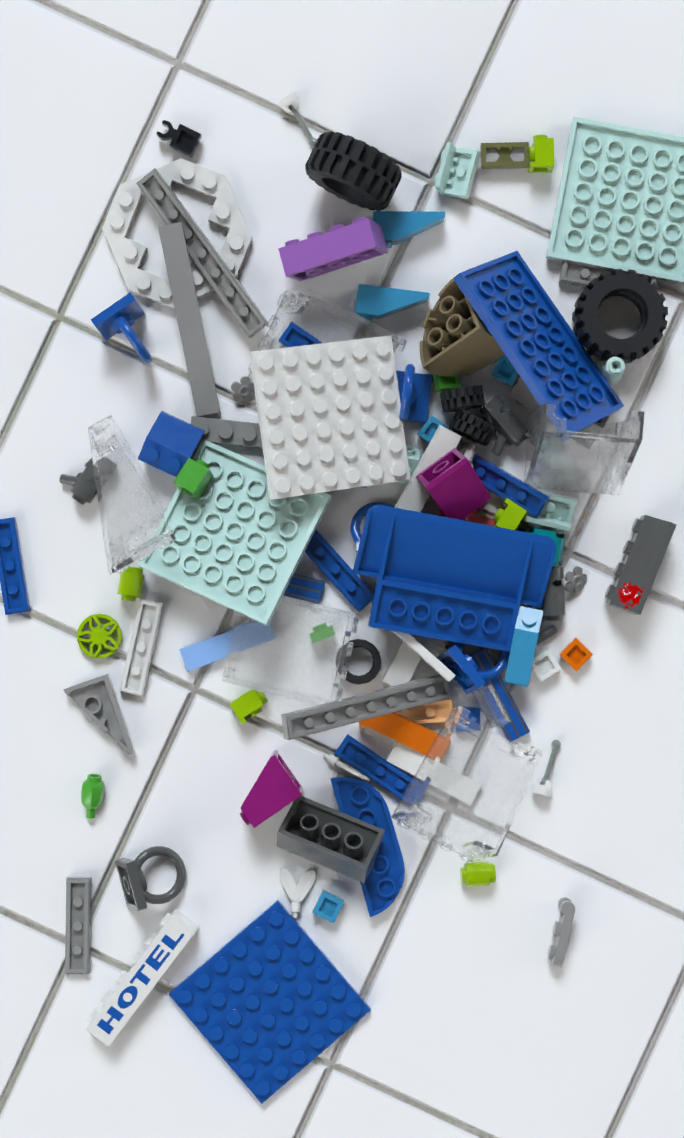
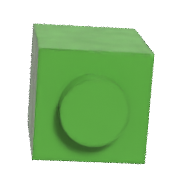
(194, 477)

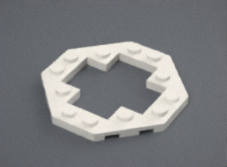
(130, 253)

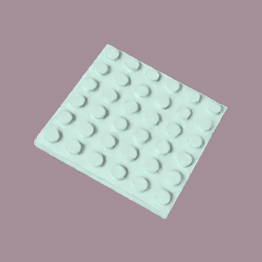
(621, 200)
(234, 538)

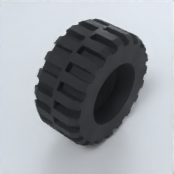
(353, 171)
(641, 294)

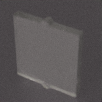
(491, 706)

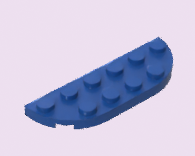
(387, 874)

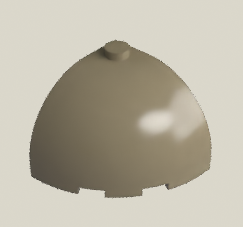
(456, 337)

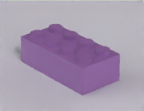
(333, 249)

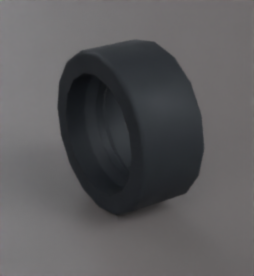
(355, 679)

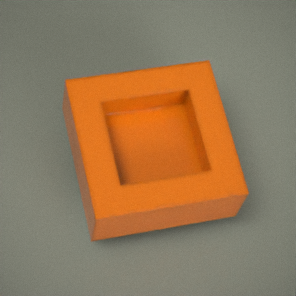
(575, 654)

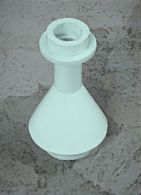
(612, 369)

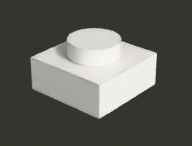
(545, 665)

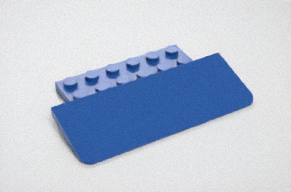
(451, 575)

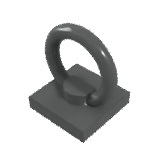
(134, 881)

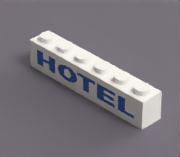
(141, 978)

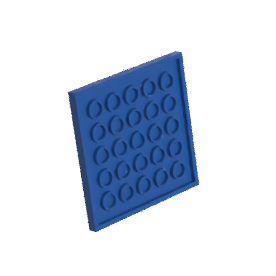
(269, 1001)

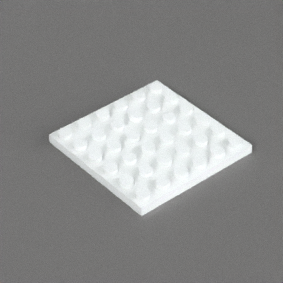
(329, 416)

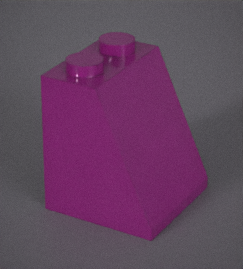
(454, 486)
(270, 792)

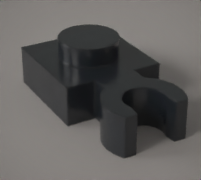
(183, 139)

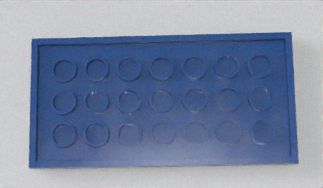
(538, 341)

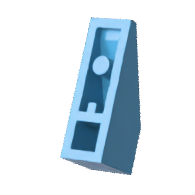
(403, 225)
(379, 302)
(523, 646)

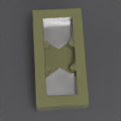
(504, 155)

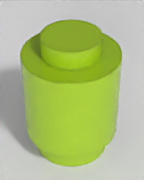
(131, 584)
(478, 874)

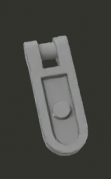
(561, 931)

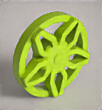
(99, 635)

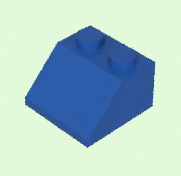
(170, 443)

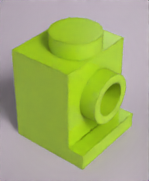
(541, 154)
(510, 516)
(249, 704)

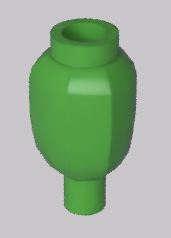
(92, 794)

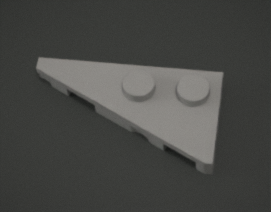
(99, 701)

